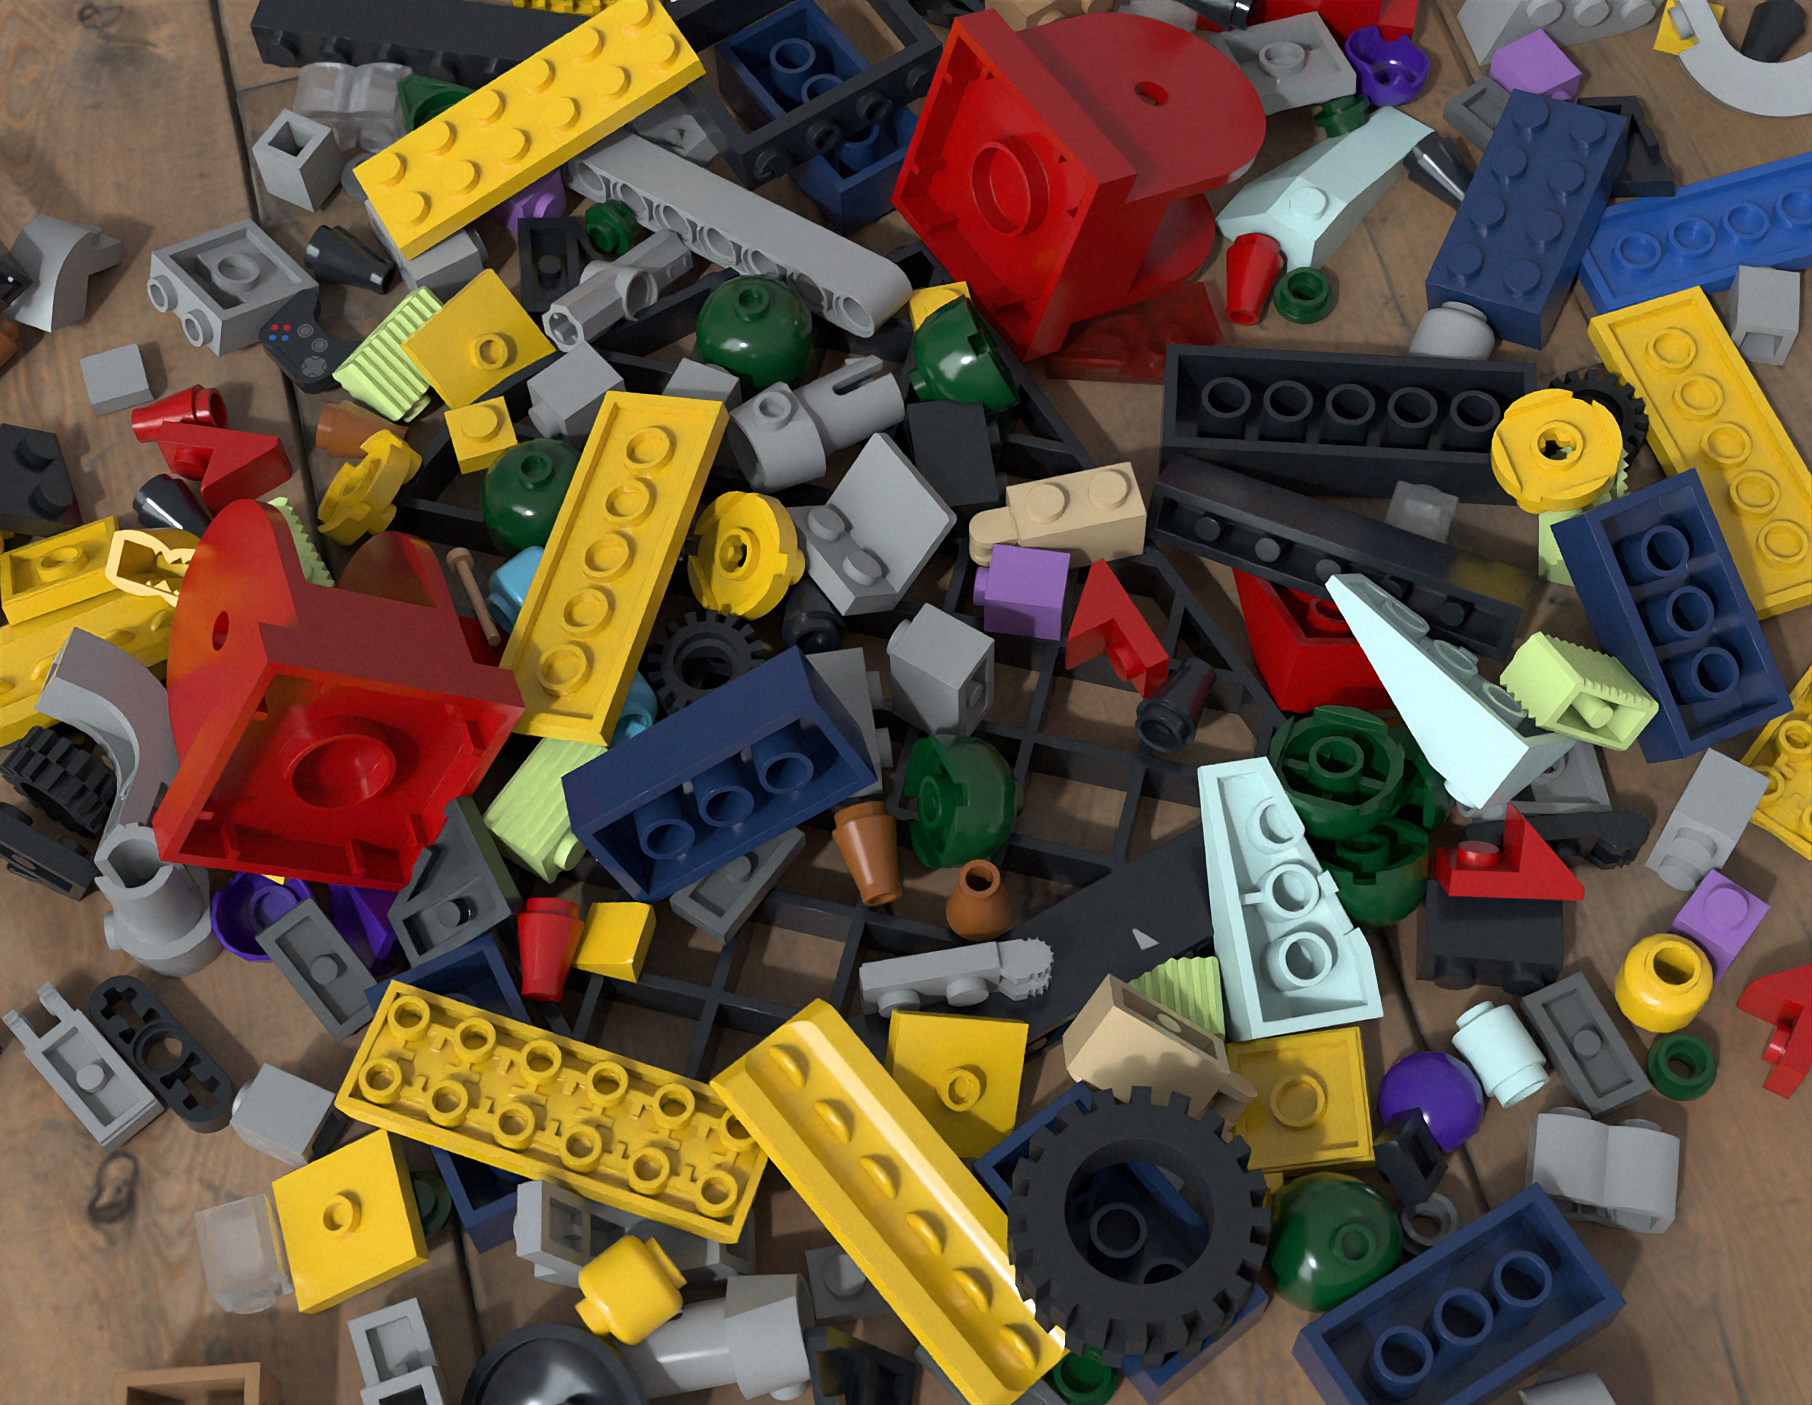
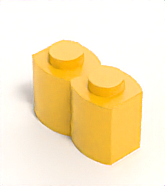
(151, 561)

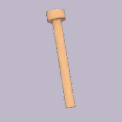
(461, 563)

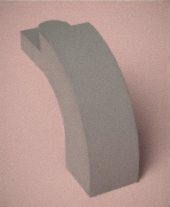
(1731, 78)
(124, 712)
(569, 1231)

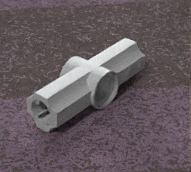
(617, 290)

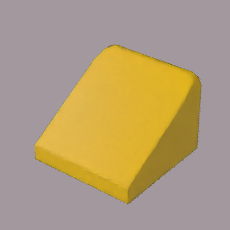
(616, 939)

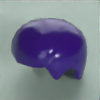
(1386, 70)
(248, 906)
(1443, 1092)

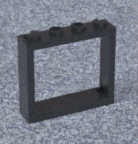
(821, 121)

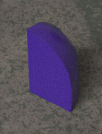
(364, 923)

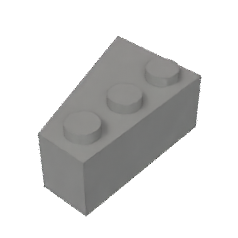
(1566, 22)

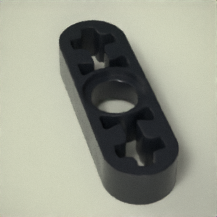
(160, 1026)

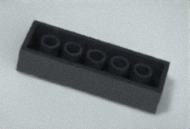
(1340, 418)

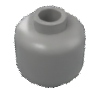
(1453, 333)

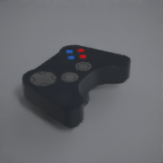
(302, 346)

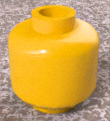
(1663, 983)
(630, 1290)

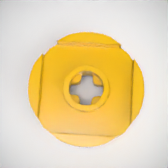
(1556, 484)
(363, 494)
(770, 562)

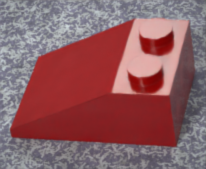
(1306, 649)

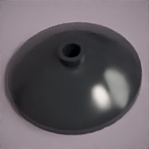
(554, 1367)

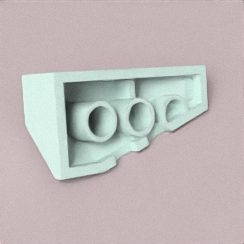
(1324, 191)
(1457, 717)
(1277, 924)

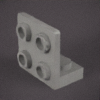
(872, 530)

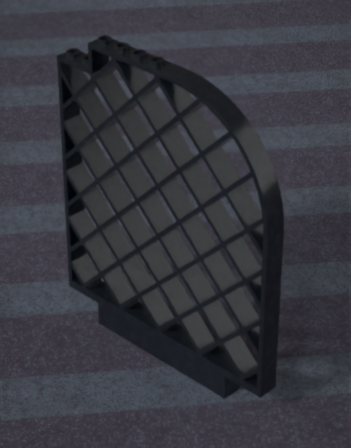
(1089, 931)

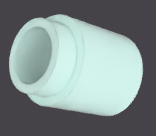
(1500, 1053)

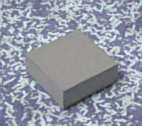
(116, 379)

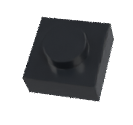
(1409, 1157)

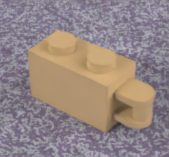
(1076, 513)
(1136, 1041)

